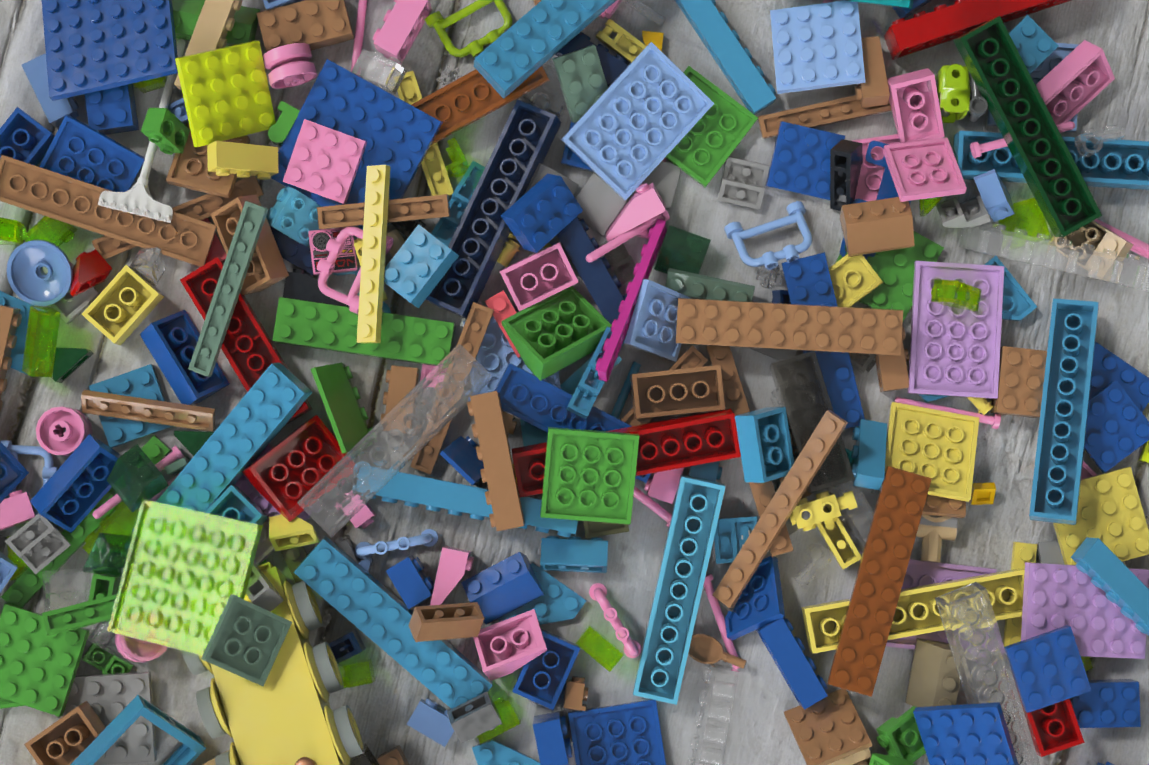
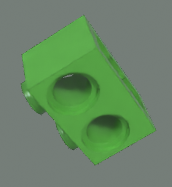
(165, 130)

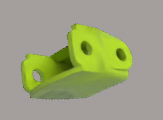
(953, 91)

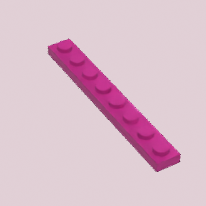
(620, 326)

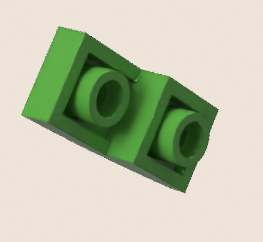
(105, 661)

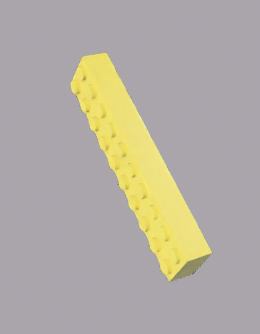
(916, 608)

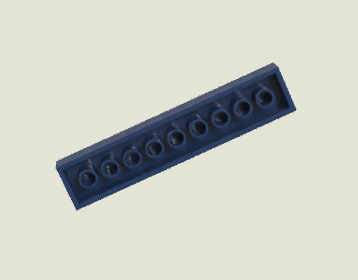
(503, 182)

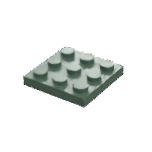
(246, 640)

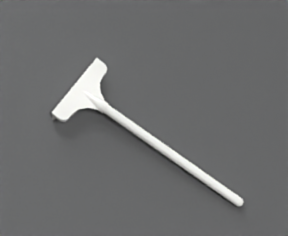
(138, 198)

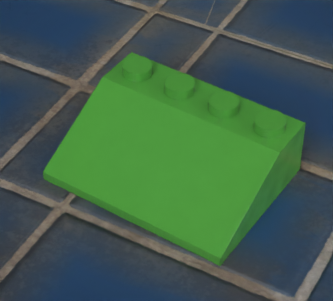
(555, 332)
(342, 404)

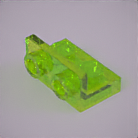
(459, 163)

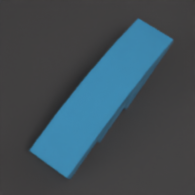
(460, 198)
(589, 385)

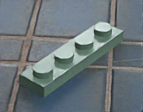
(708, 287)

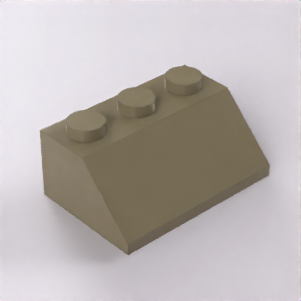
(932, 675)

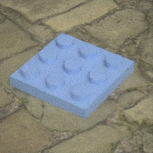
(655, 321)

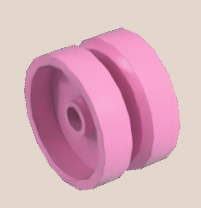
(290, 65)
(51, 427)
(138, 650)

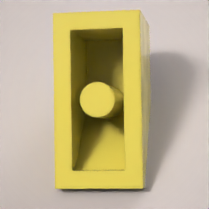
(290, 534)

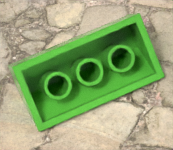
(187, 14)

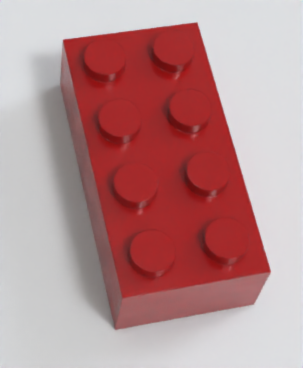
(1054, 727)

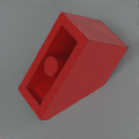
(88, 272)

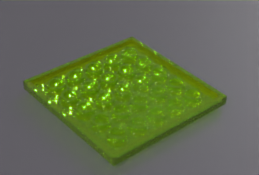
(181, 575)

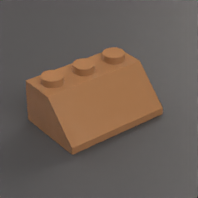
(877, 226)

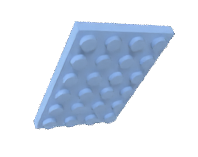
(637, 121)

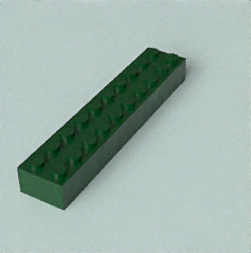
(1027, 127)

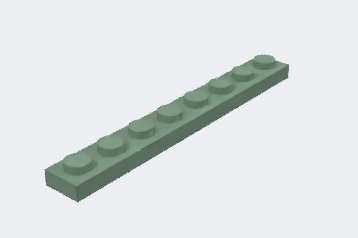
(228, 288)

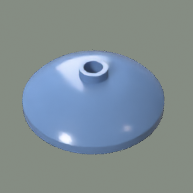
(27, 274)

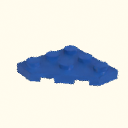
(759, 602)

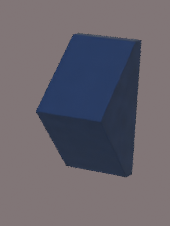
(347, 646)

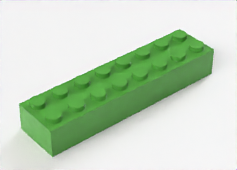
(336, 330)

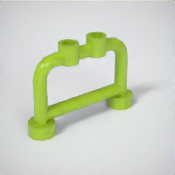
(474, 48)

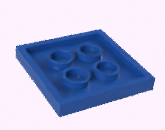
(802, 160)
(1113, 427)
(1047, 668)

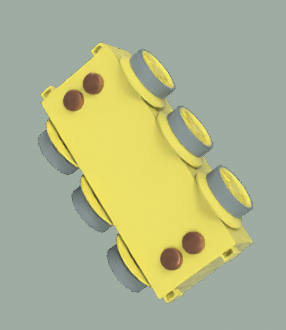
(290, 714)

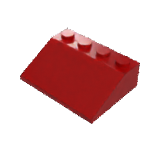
(295, 466)

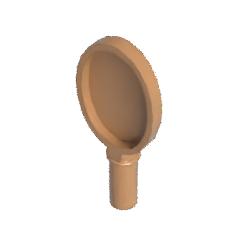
(710, 651)

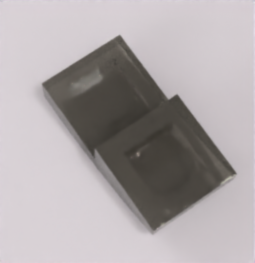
(621, 263)

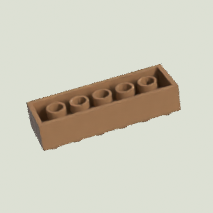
(497, 461)

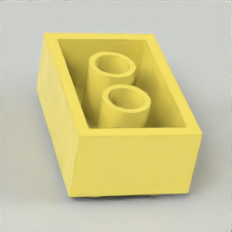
(122, 305)

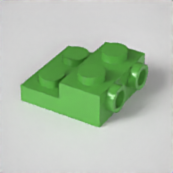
(901, 737)

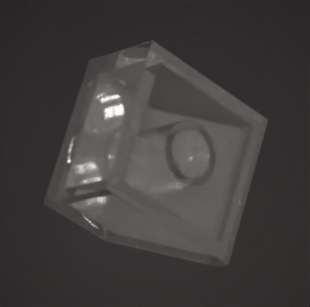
(65, 587)

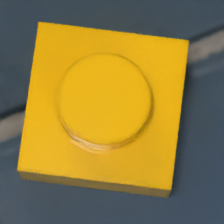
(983, 493)

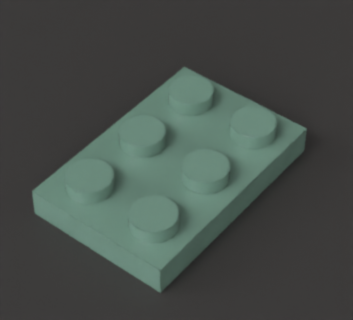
(580, 79)

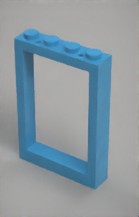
(184, 755)

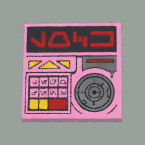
(318, 240)

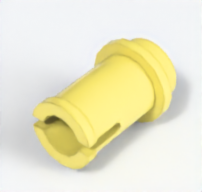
(508, 253)
(981, 404)

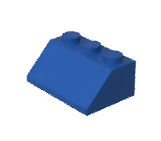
(503, 587)

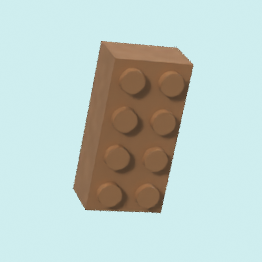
(308, 22)
(266, 263)
(677, 391)

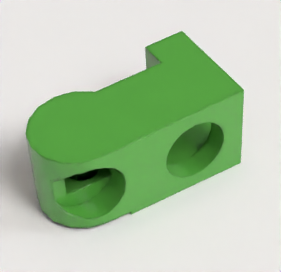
(280, 130)

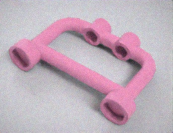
(327, 266)
(631, 647)

